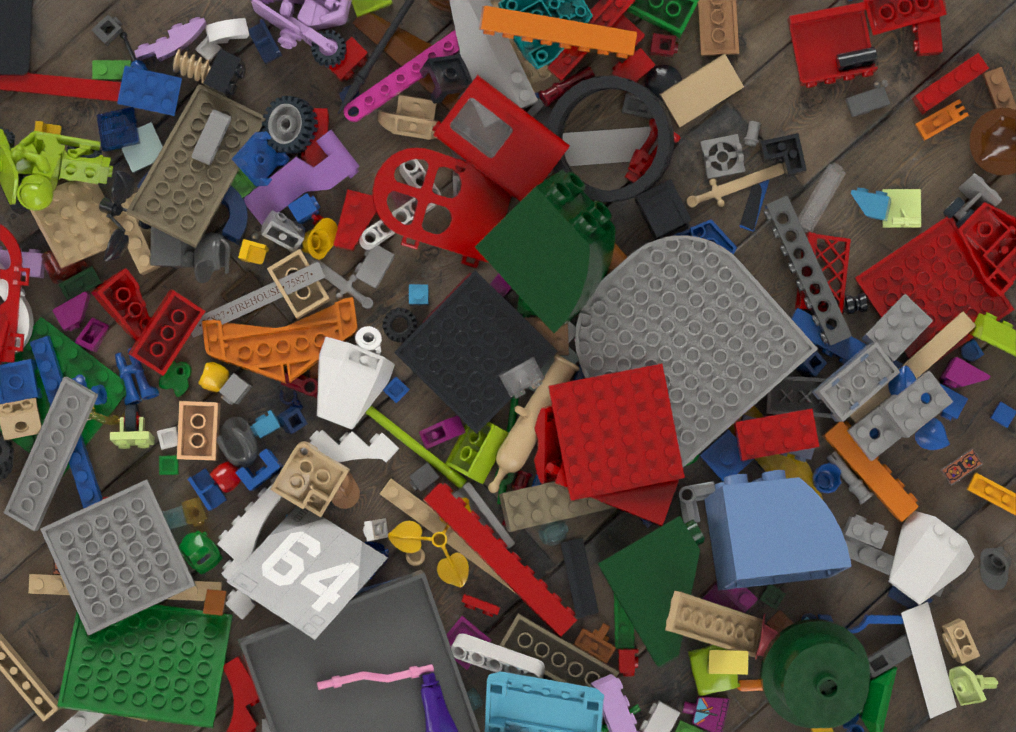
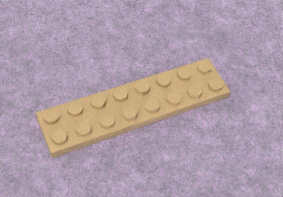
(714, 624)

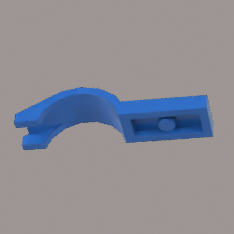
(870, 619)

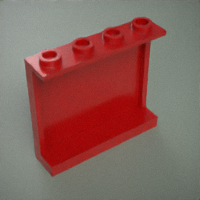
(823, 35)

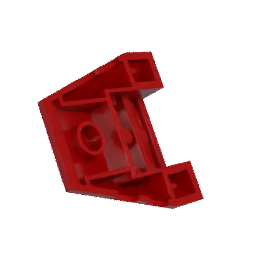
(992, 244)

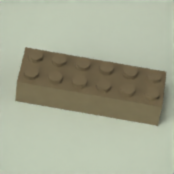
(544, 505)
(561, 658)

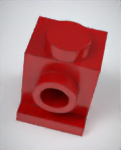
(627, 661)

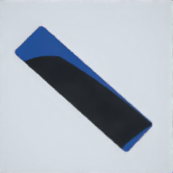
(754, 205)

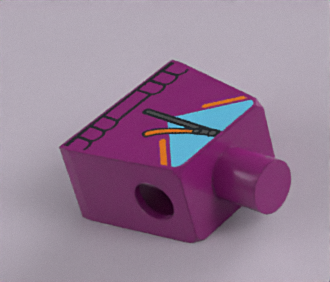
(708, 712)

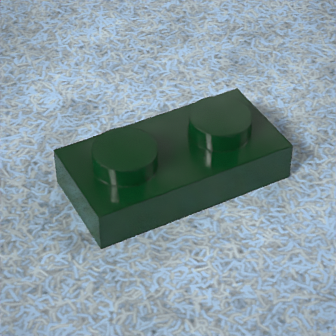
(80, 283)

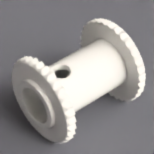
(367, 342)

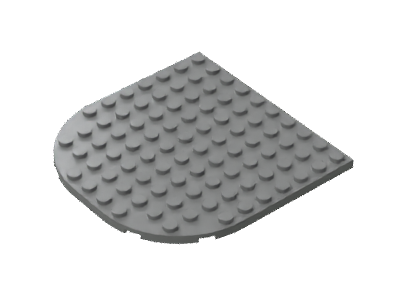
(700, 318)

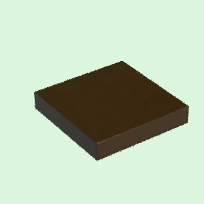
(242, 287)

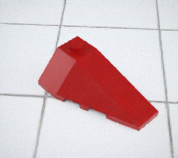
(123, 302)

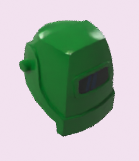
(200, 551)

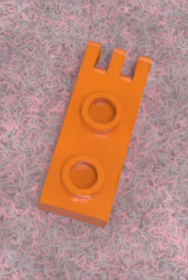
(940, 120)

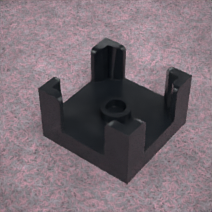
(448, 75)

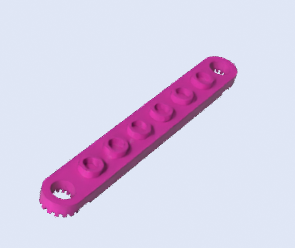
(400, 79)

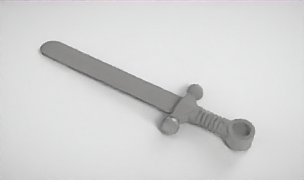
(338, 281)

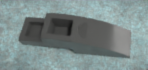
(889, 655)

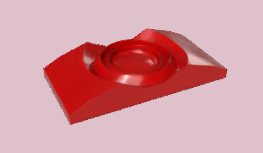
(547, 444)

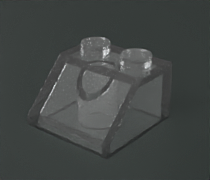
(522, 377)

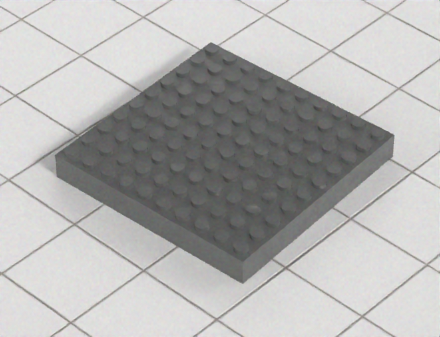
(374, 633)

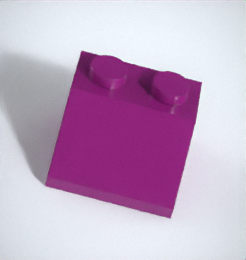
(960, 374)
(736, 599)

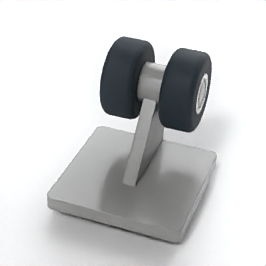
(977, 192)

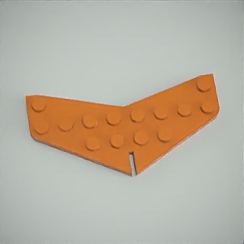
(270, 349)

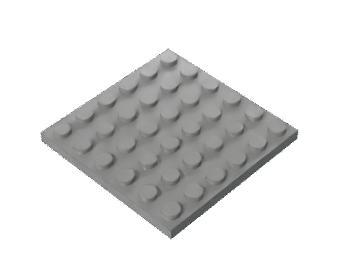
(117, 557)

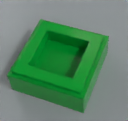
(168, 465)

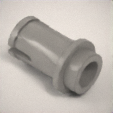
(752, 133)

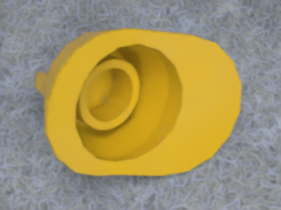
(320, 238)

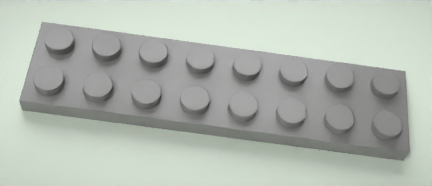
(51, 453)

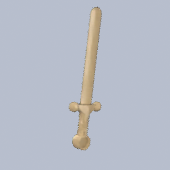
(735, 185)

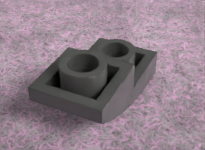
(867, 101)

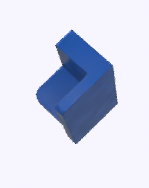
(207, 489)

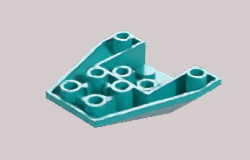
(534, 52)

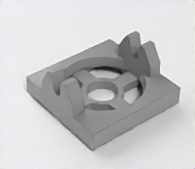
(733, 140)

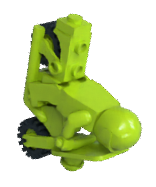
(47, 162)

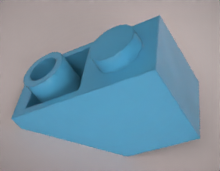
(873, 205)

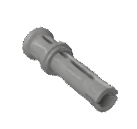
(855, 485)

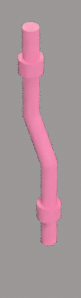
(337, 681)

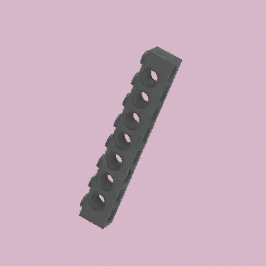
(809, 260)

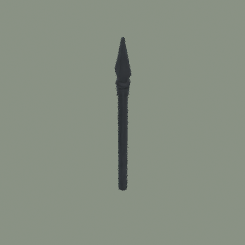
(363, 74)

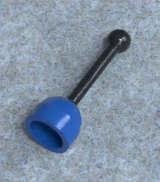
(136, 63)

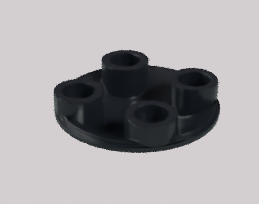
(662, 78)

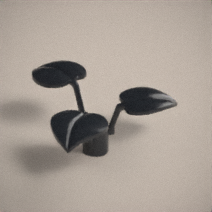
(121, 190)

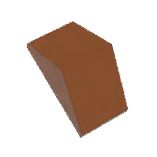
(215, 602)

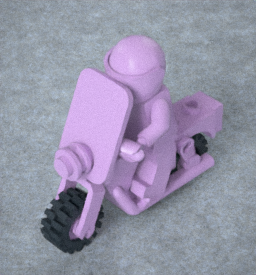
(314, 15)

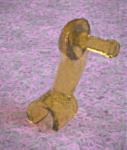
(115, 420)

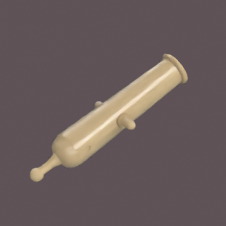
(522, 436)

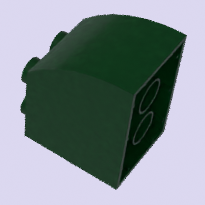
(553, 248)

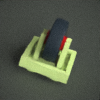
(132, 430)

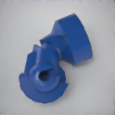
(99, 389)

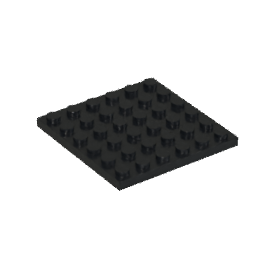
(468, 348)

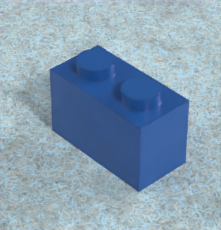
(304, 208)

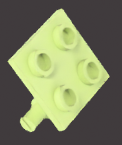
(904, 208)

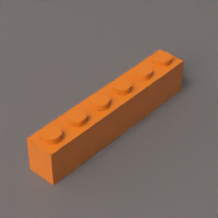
(874, 475)

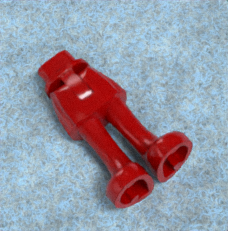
(641, 159)

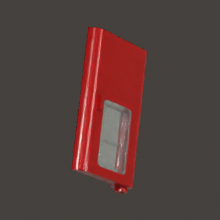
(500, 139)

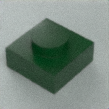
(772, 596)

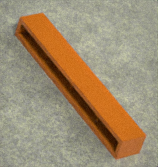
(557, 30)

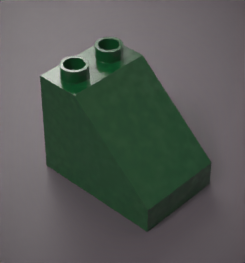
(646, 579)

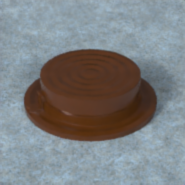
(995, 141)

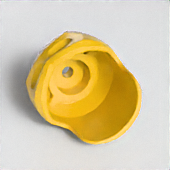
(213, 377)

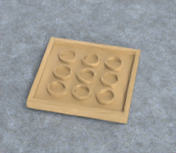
(74, 222)

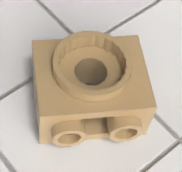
(20, 419)
(959, 641)

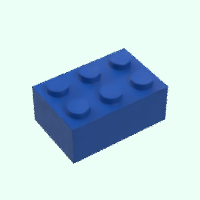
(149, 90)

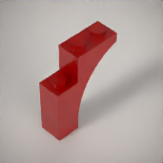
(243, 694)

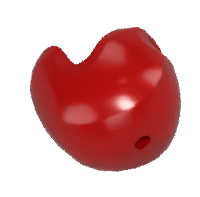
(225, 476)

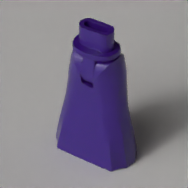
(436, 711)

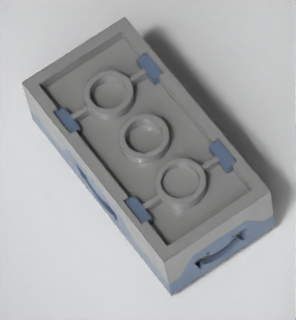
(856, 381)

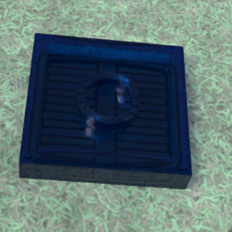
(118, 129)

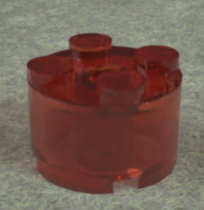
(56, 272)

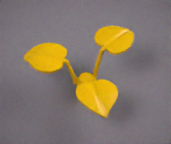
(408, 539)

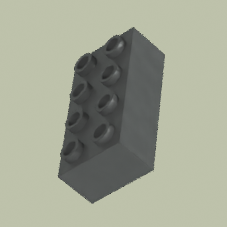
(796, 395)

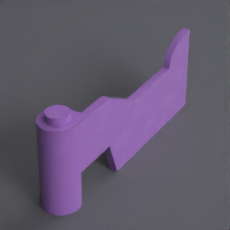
(301, 177)

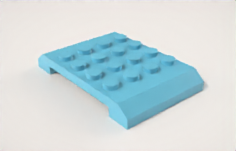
(540, 705)

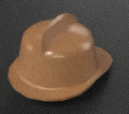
(347, 493)

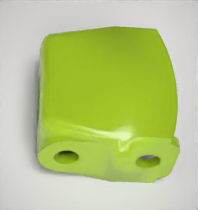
(706, 682)

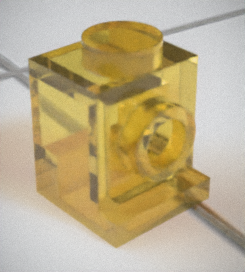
(189, 506)

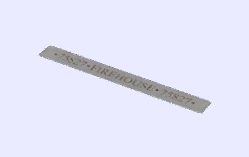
(262, 296)

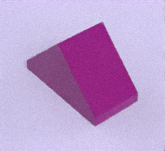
(92, 335)

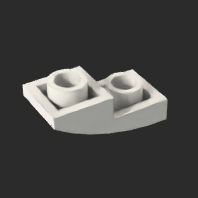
(228, 29)

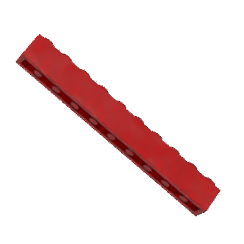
(499, 559)

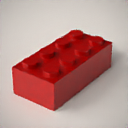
(166, 332)
(776, 434)

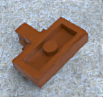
(596, 643)

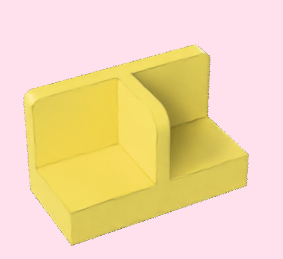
(728, 662)

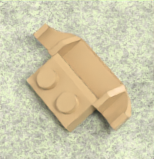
(412, 118)

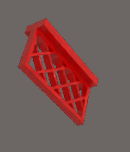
(812, 238)

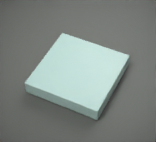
(145, 153)

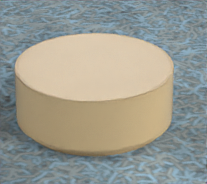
(416, 558)

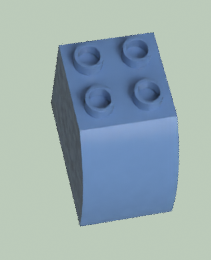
(772, 532)

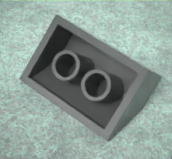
(170, 251)

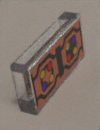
(961, 466)

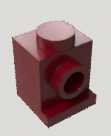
(658, 40)

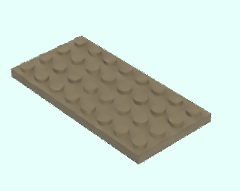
(183, 192)

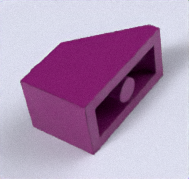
(72, 312)
(442, 432)

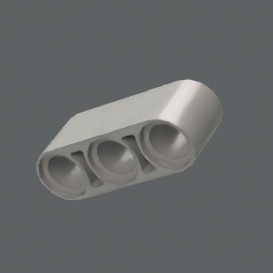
(211, 137)

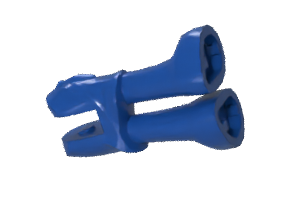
(146, 391)

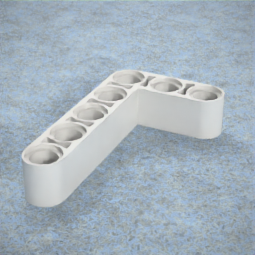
(405, 210)
(495, 657)

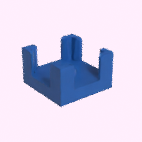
(259, 159)
(18, 381)
(724, 456)
(263, 474)

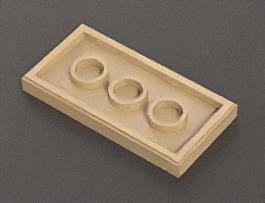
(701, 90)

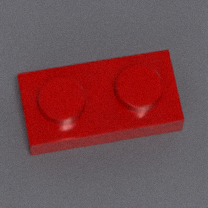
(488, 608)

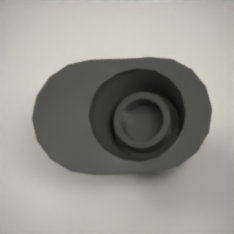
(995, 567)

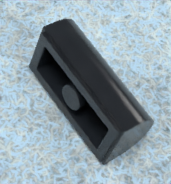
(856, 59)

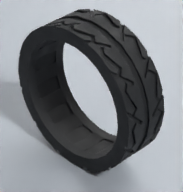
(662, 118)

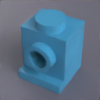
(265, 425)

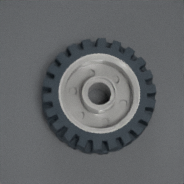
(301, 119)

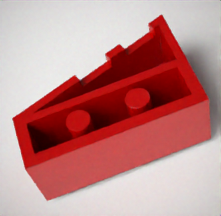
(355, 218)

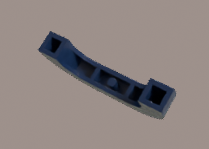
(237, 223)

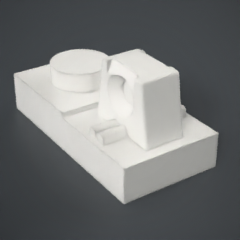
(375, 529)

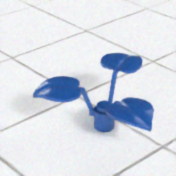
(932, 434)

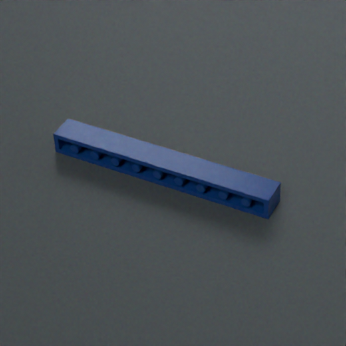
(849, 347)

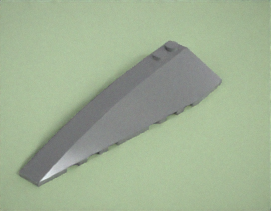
(490, 55)

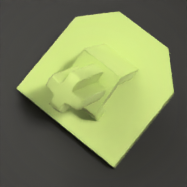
(969, 686)

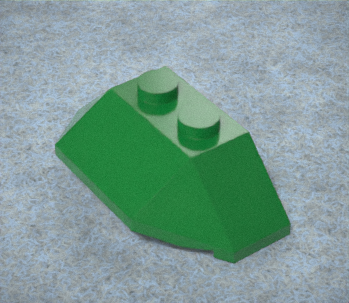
(877, 702)

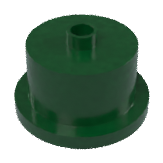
(815, 674)

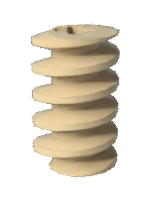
(190, 66)

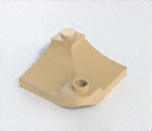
(309, 478)

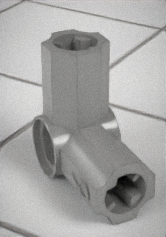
(698, 492)

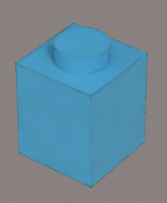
(418, 294)

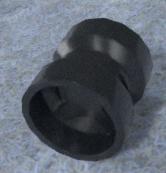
(855, 303)

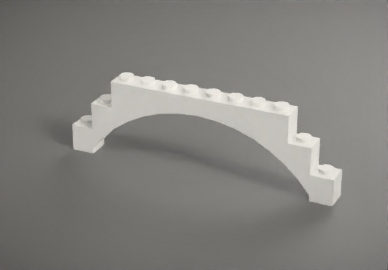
(243, 536)

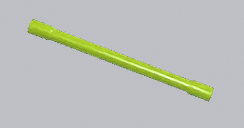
(450, 474)

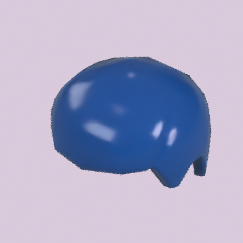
(826, 478)

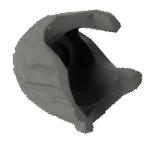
(211, 255)
(238, 442)

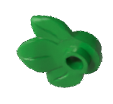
(174, 379)

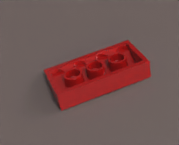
(895, 14)

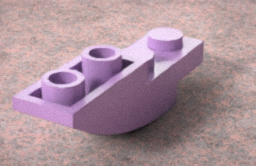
(180, 38)

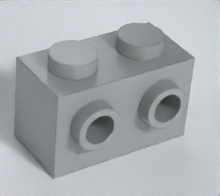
(283, 231)
(864, 532)

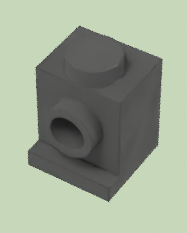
(101, 29)

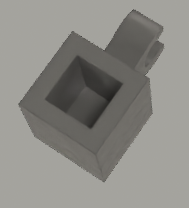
(424, 478)

